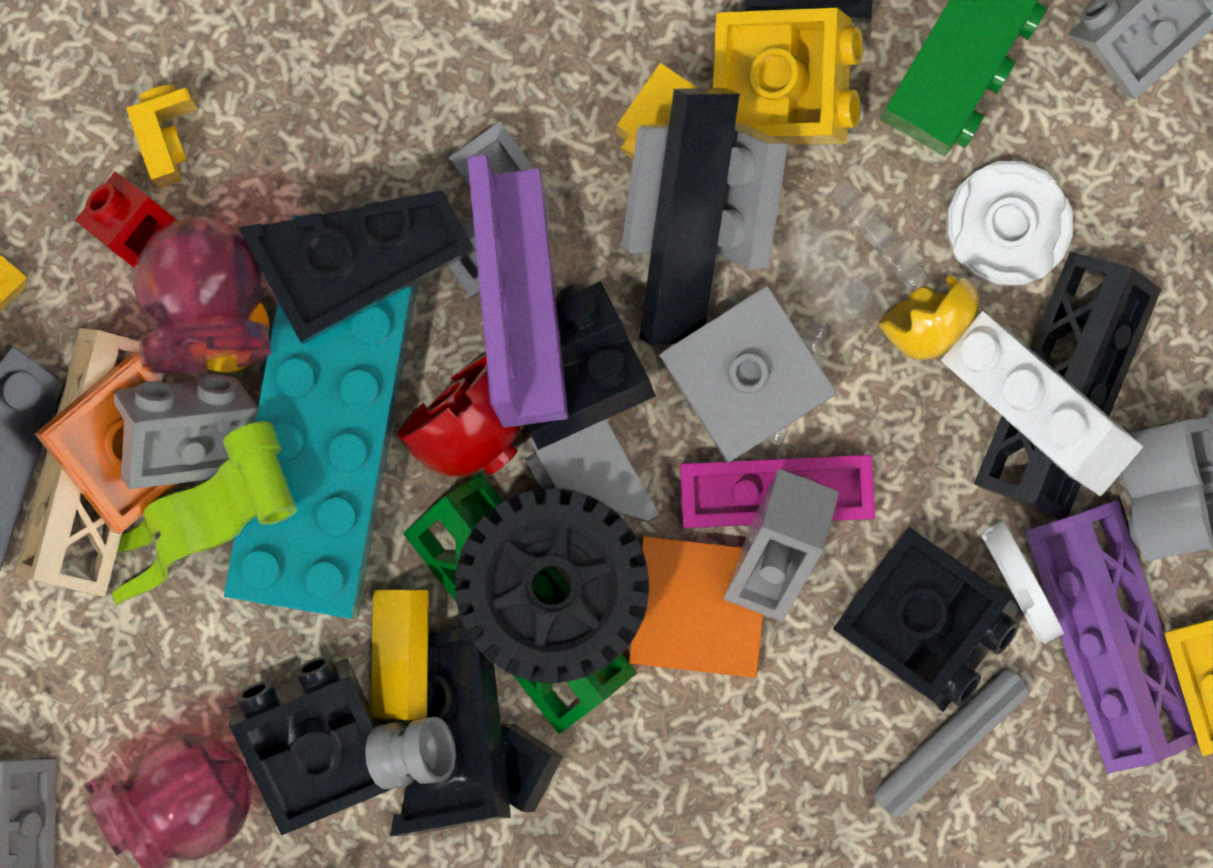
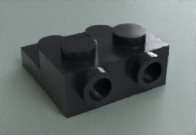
(598, 364)
(929, 621)
(307, 742)

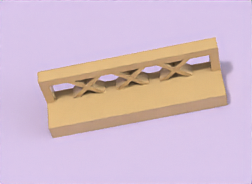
(59, 498)

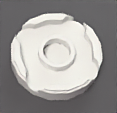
(991, 241)
(1022, 582)

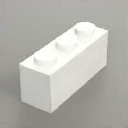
(1042, 404)

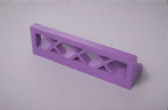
(517, 295)
(1106, 641)

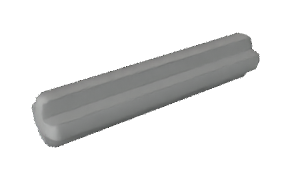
(951, 743)

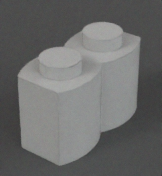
(1172, 489)

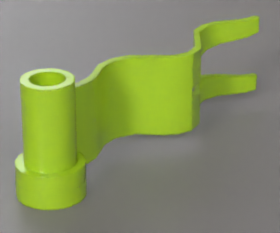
(214, 511)

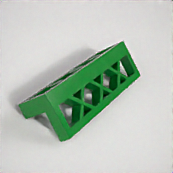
(459, 515)

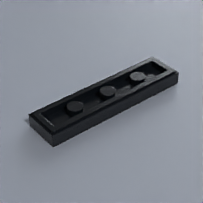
(688, 213)

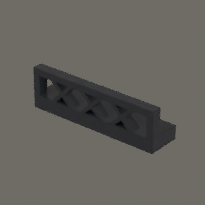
(1096, 369)

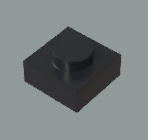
(528, 767)

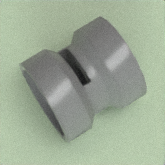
(417, 752)

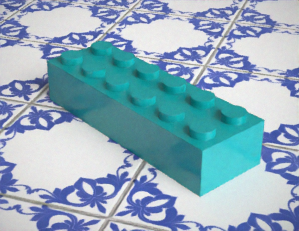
(334, 428)

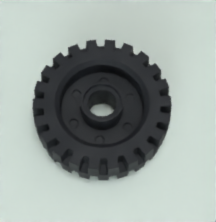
(498, 577)

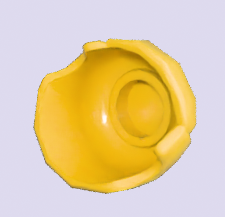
(931, 320)

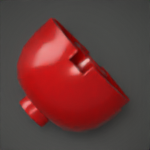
(460, 428)

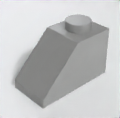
(595, 466)
(782, 545)

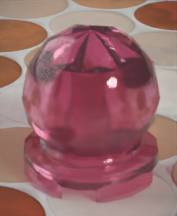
(199, 294)
(178, 801)

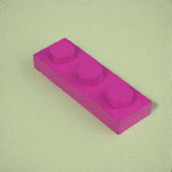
(731, 493)

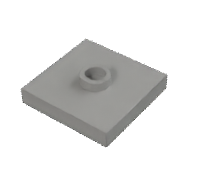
(747, 374)

